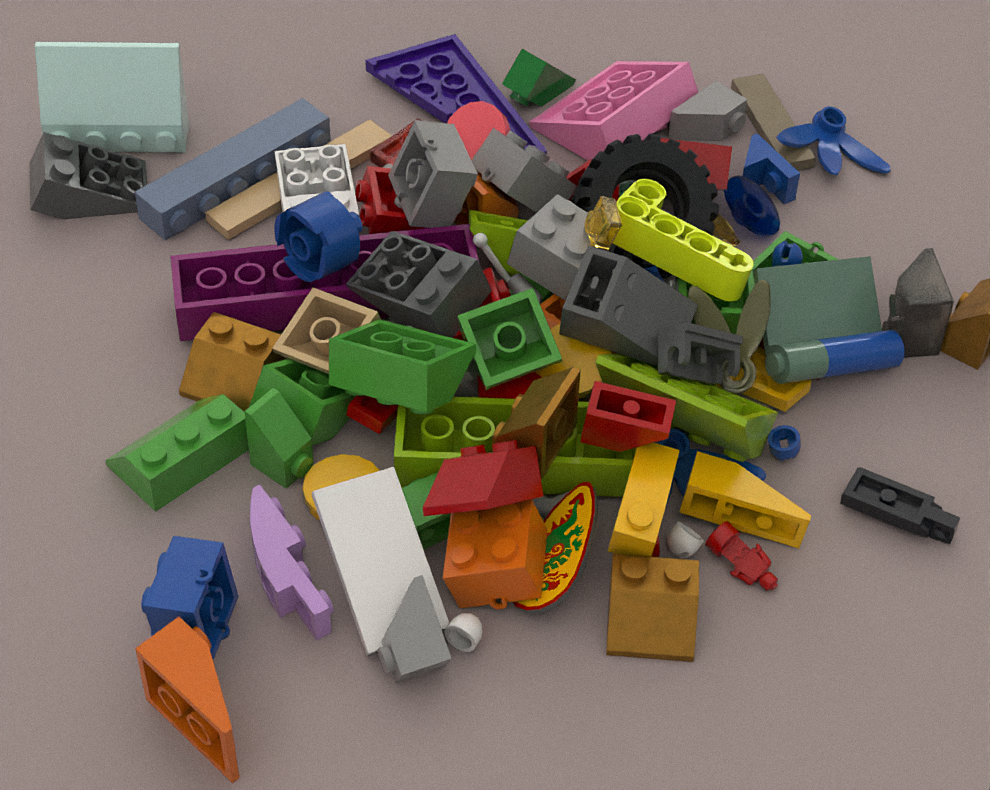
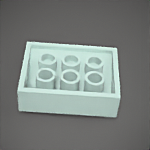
(114, 94)

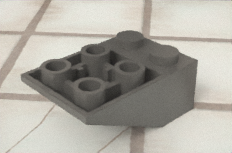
(83, 179)
(421, 283)
(621, 306)

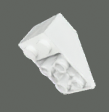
(312, 171)

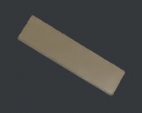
(770, 118)

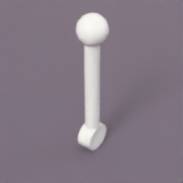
(480, 240)

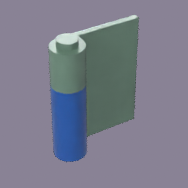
(825, 321)

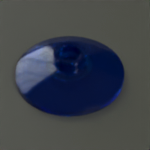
(752, 206)

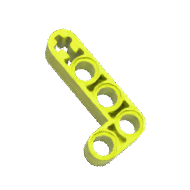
(678, 245)

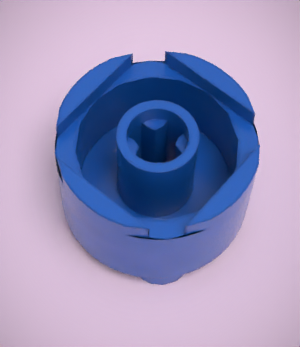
(318, 237)

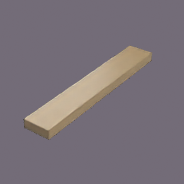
(264, 197)

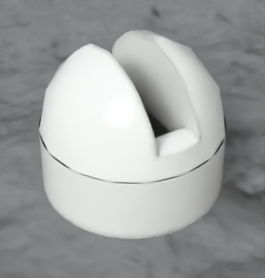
(683, 540)
(464, 632)

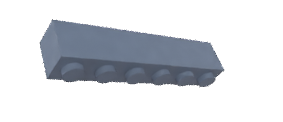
(228, 169)

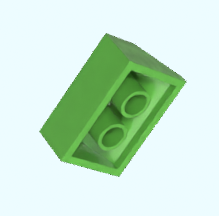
(399, 365)
(182, 451)

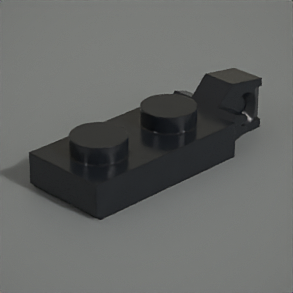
(899, 506)

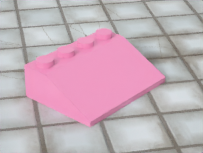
(616, 104)

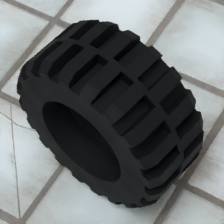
(657, 161)

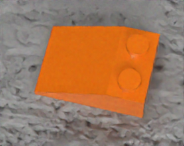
(186, 690)

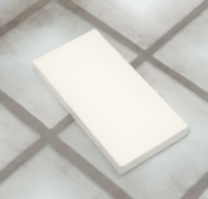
(374, 550)

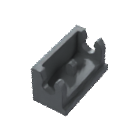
(697, 353)

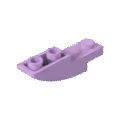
(282, 567)

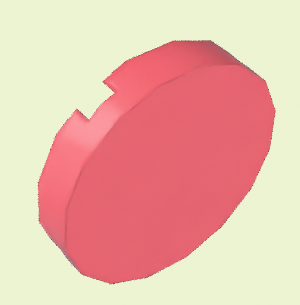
(476, 122)

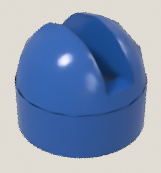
(783, 250)
(793, 440)

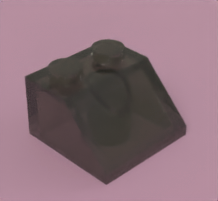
(921, 307)

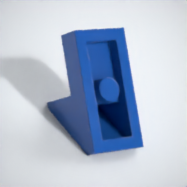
(769, 168)

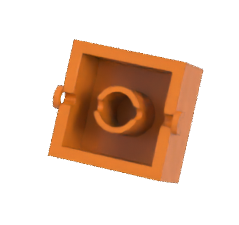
(495, 555)

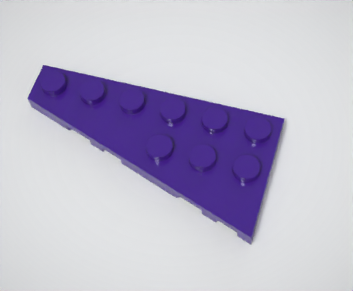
(443, 78)

